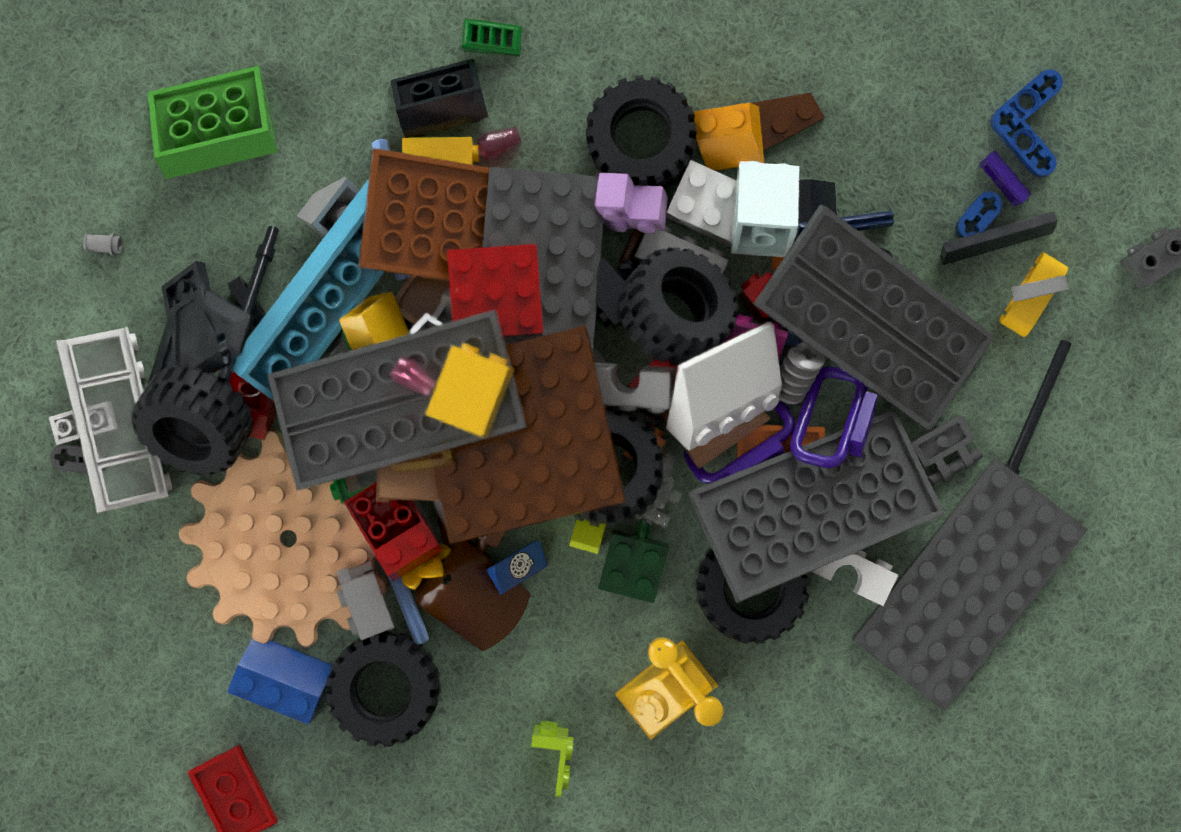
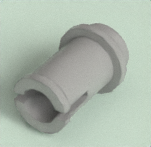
(103, 243)

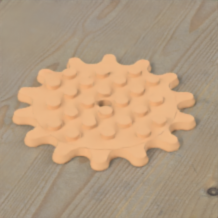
(250, 562)

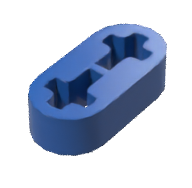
(974, 211)

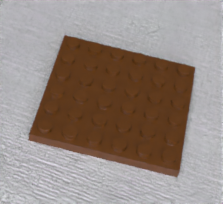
(551, 467)

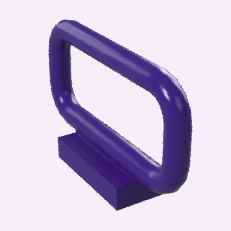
(856, 425)
(762, 452)

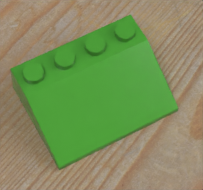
(211, 122)

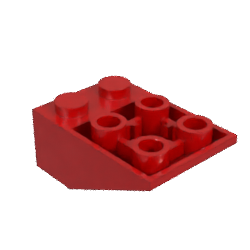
(393, 532)

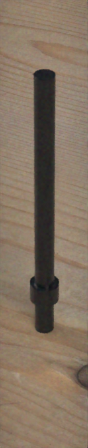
(264, 256)
(1038, 406)

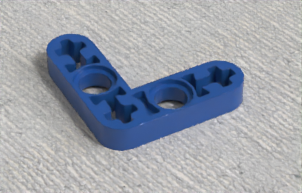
(1018, 117)

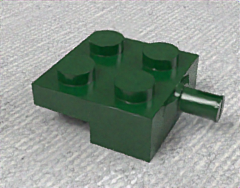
(634, 564)

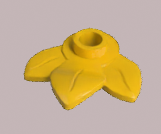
(429, 569)

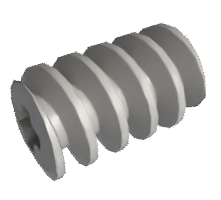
(799, 372)

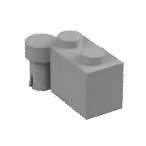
(365, 601)

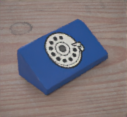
(517, 567)

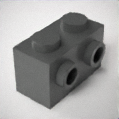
(1155, 259)

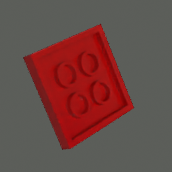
(499, 281)

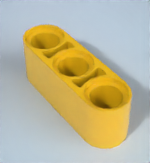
(1023, 314)

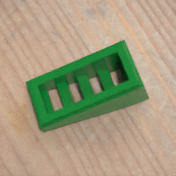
(491, 48)

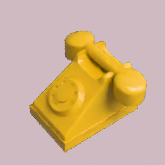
(670, 689)

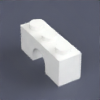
(873, 581)

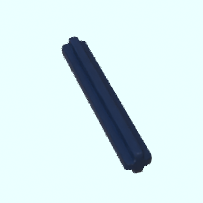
(862, 222)

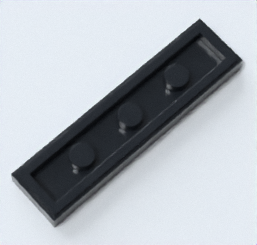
(998, 238)

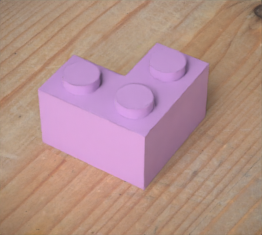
(630, 205)

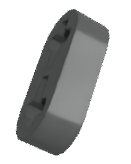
(72, 466)

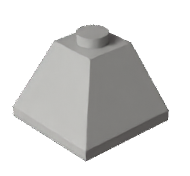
(328, 205)

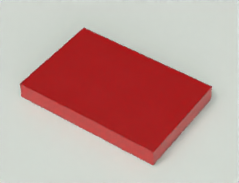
(232, 793)

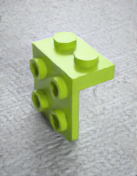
(550, 736)

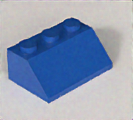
(281, 680)

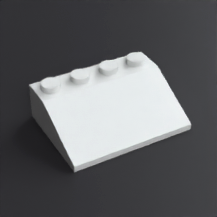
(725, 387)

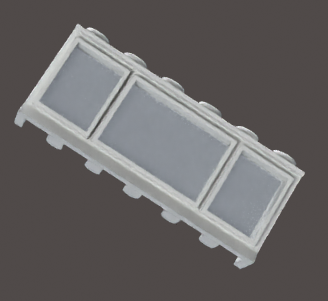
(102, 392)

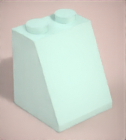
(765, 209)

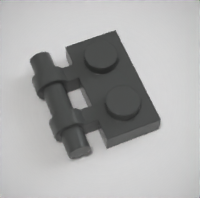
(943, 441)

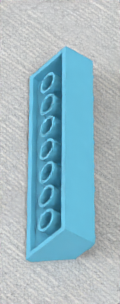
(310, 307)

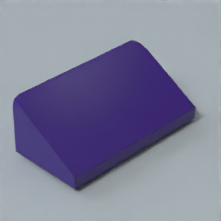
(1004, 179)

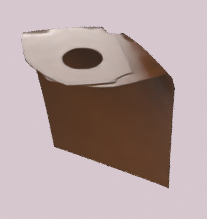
(471, 600)

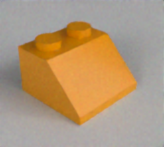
(729, 135)

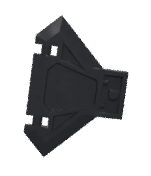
(199, 324)

